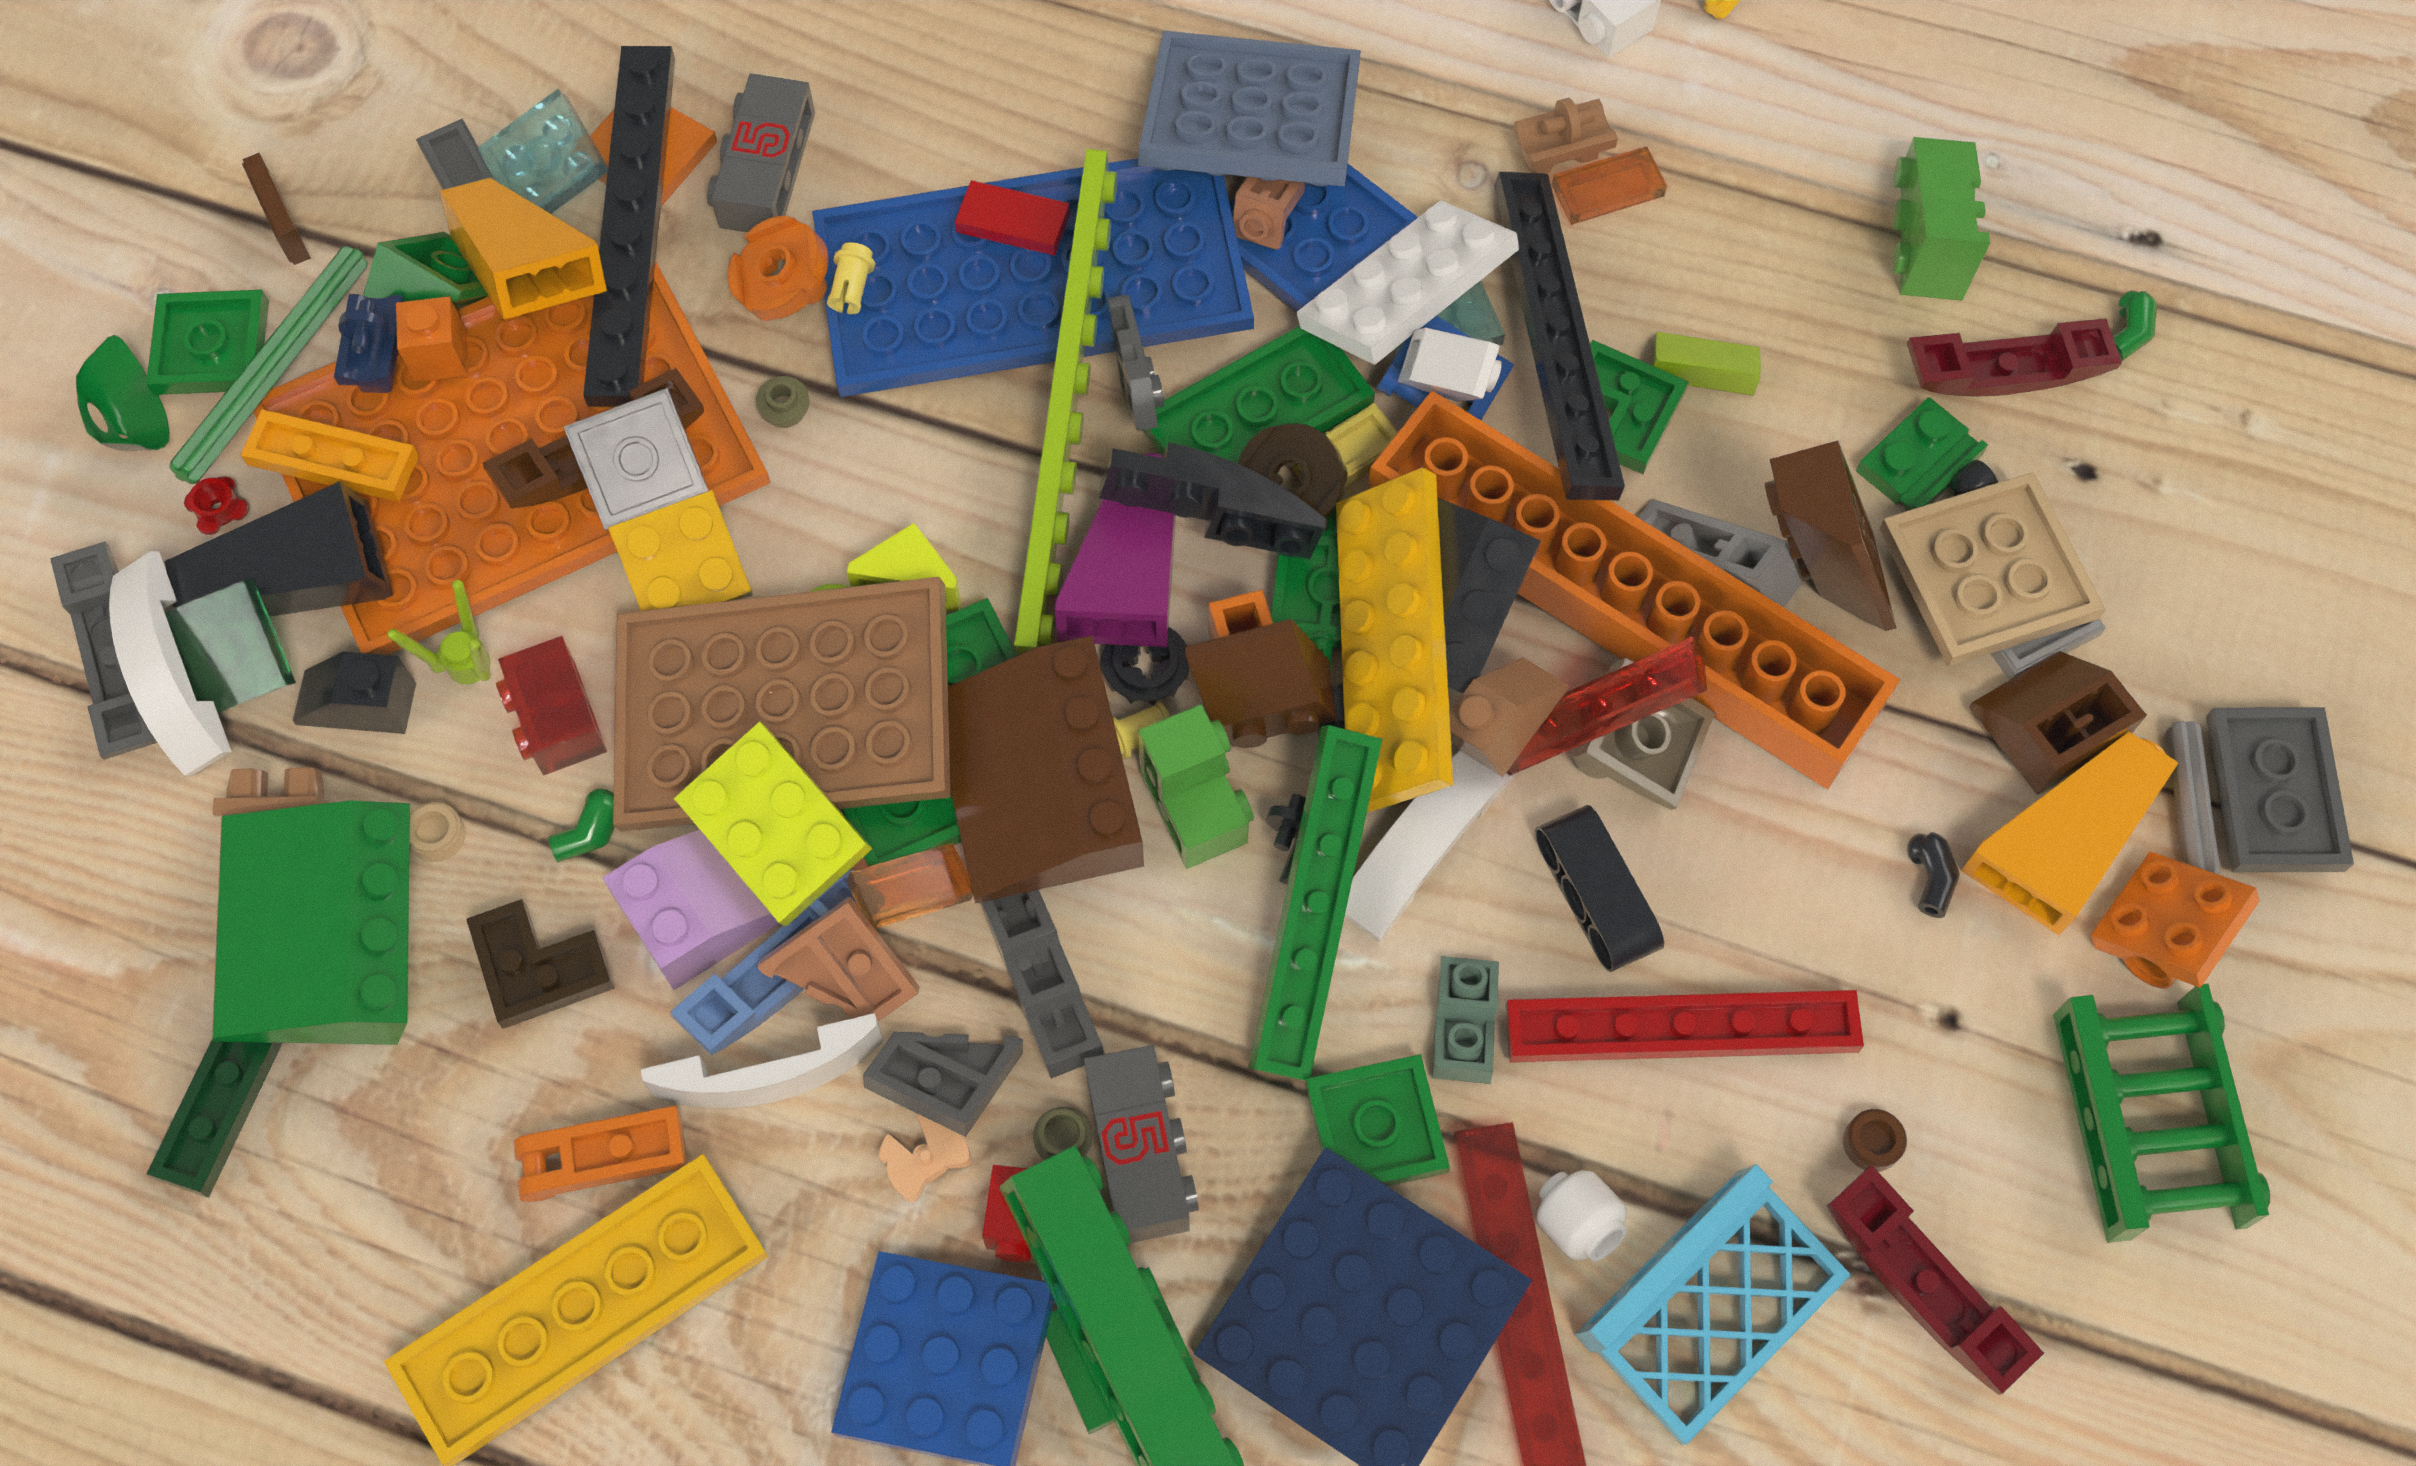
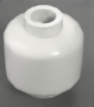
(1581, 1215)

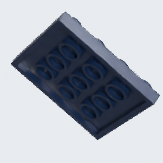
(1363, 1317)

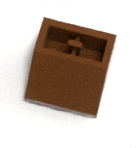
(2057, 717)

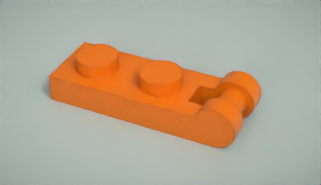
(601, 1153)

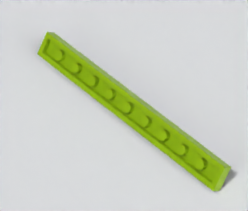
(1063, 423)

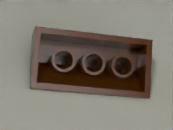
(1830, 531)

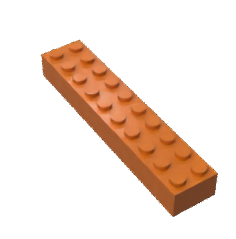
(1644, 592)

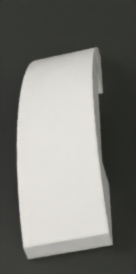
(154, 670)
(1418, 844)
(690, 1082)

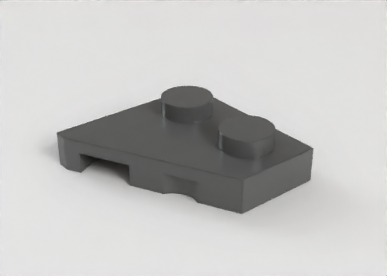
(1136, 372)

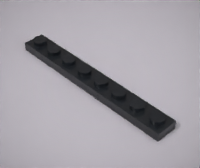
(630, 225)
(1559, 340)

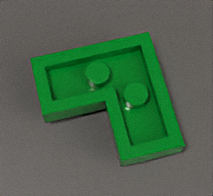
(1641, 402)

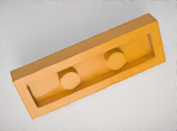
(330, 455)

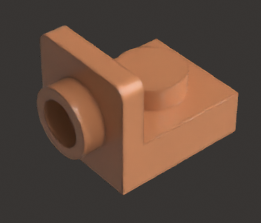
(1263, 209)

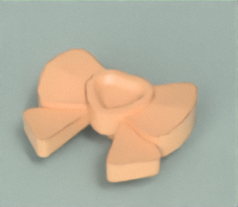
(912, 1171)

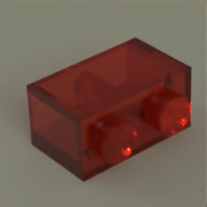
(550, 705)

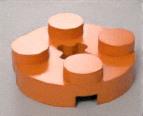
(795, 285)

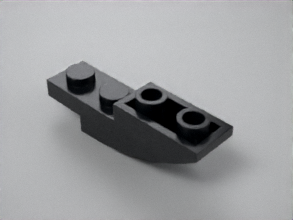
(1232, 499)

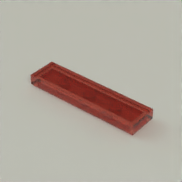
(1617, 701)

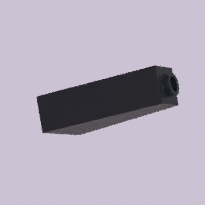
(300, 556)

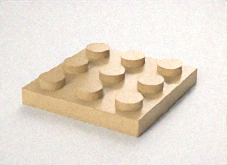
(1991, 569)

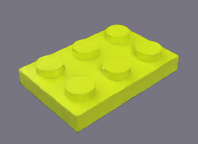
(772, 824)

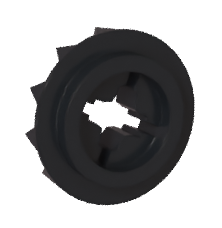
(1132, 683)

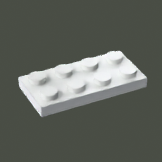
(1407, 281)

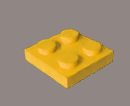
(681, 555)

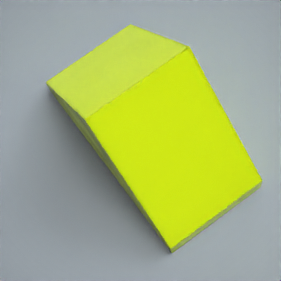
(904, 558)

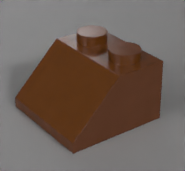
(1264, 683)

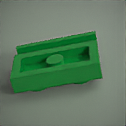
(1920, 456)

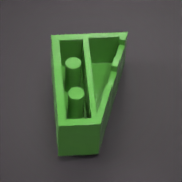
(1938, 218)

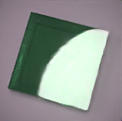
(229, 646)

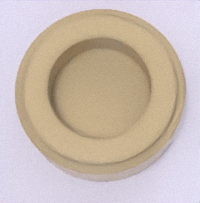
(436, 831)

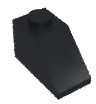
(356, 694)

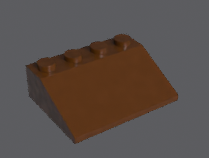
(1039, 774)

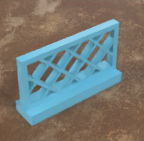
(1675, 1264)

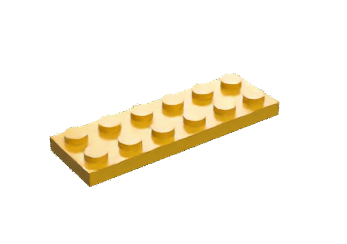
(1395, 634)
(574, 1311)

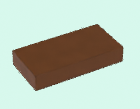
(275, 209)

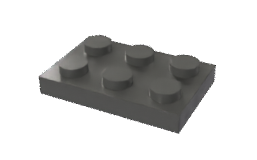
(2279, 790)

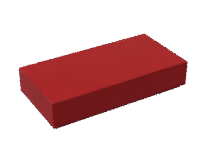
(1012, 217)

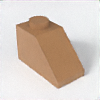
(1503, 712)

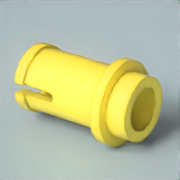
(853, 265)
(1128, 727)

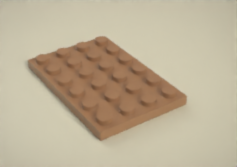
(835, 675)

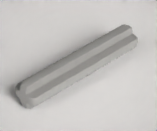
(2192, 796)

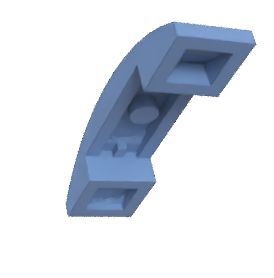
(745, 998)

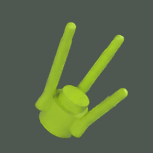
(459, 652)

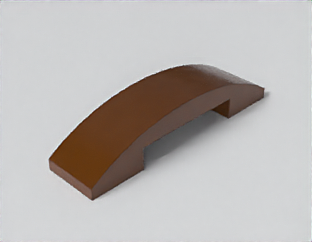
(544, 474)

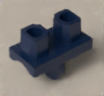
(368, 343)

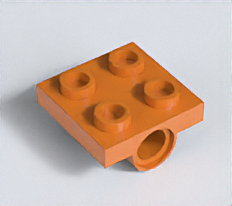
(2174, 921)

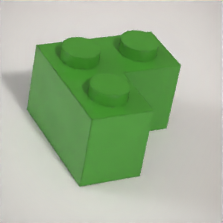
(1186, 778)

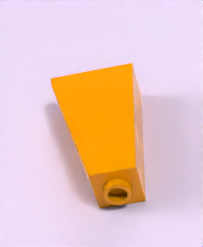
(519, 249)
(2068, 839)

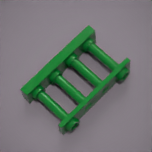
(2114, 1148)

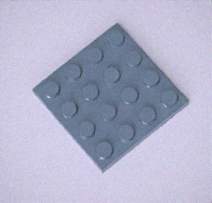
(1251, 108)

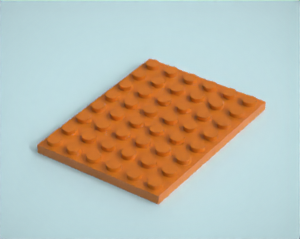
(518, 388)

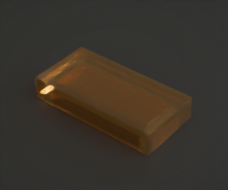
(1609, 185)
(910, 885)

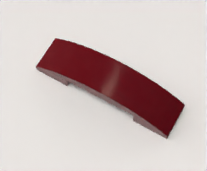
(2014, 365)
(1929, 1286)

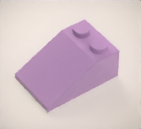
(687, 906)

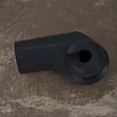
(1941, 869)

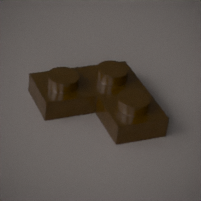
(530, 979)

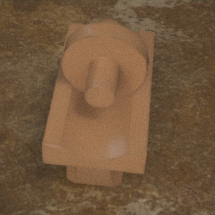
(1564, 135)
(249, 790)

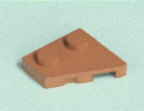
(843, 964)

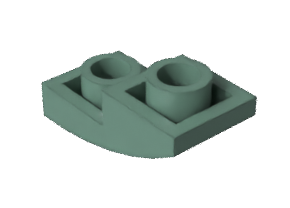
(1465, 1020)

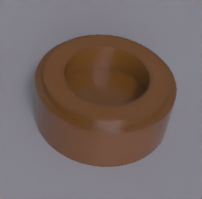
(1875, 1139)

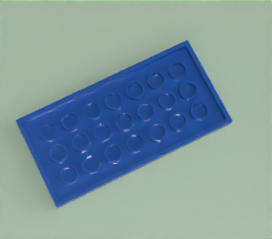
(978, 306)

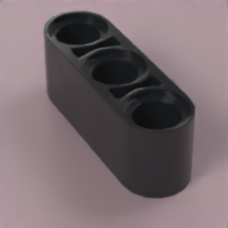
(1599, 888)

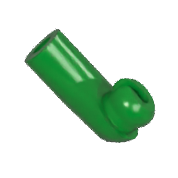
(2140, 316)
(592, 830)

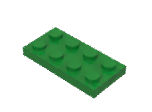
(1278, 384)

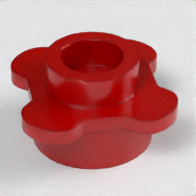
(207, 494)

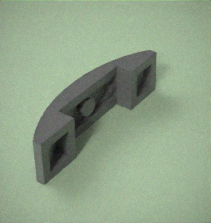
(84, 592)

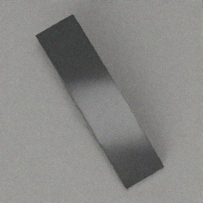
(1043, 981)

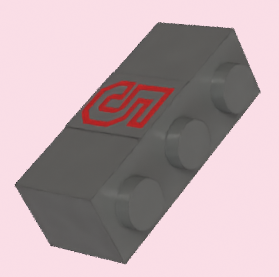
(761, 152)
(1140, 1142)

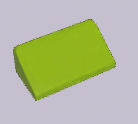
(1708, 362)

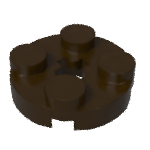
(1317, 454)

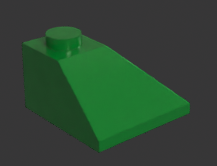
(422, 270)

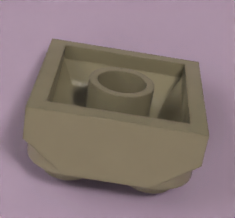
(1652, 753)

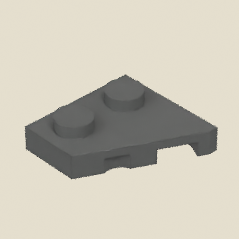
(942, 1075)

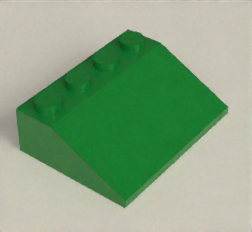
(313, 925)

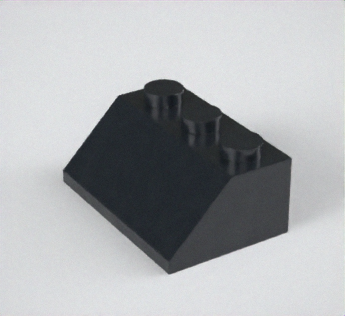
(1480, 579)

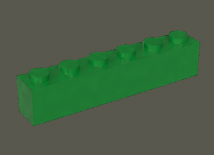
(1114, 1315)

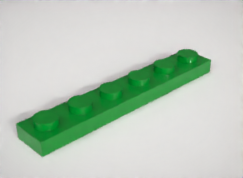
(1315, 903)

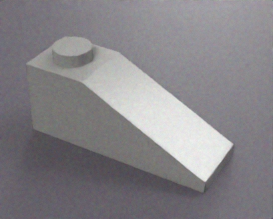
(1746, 554)

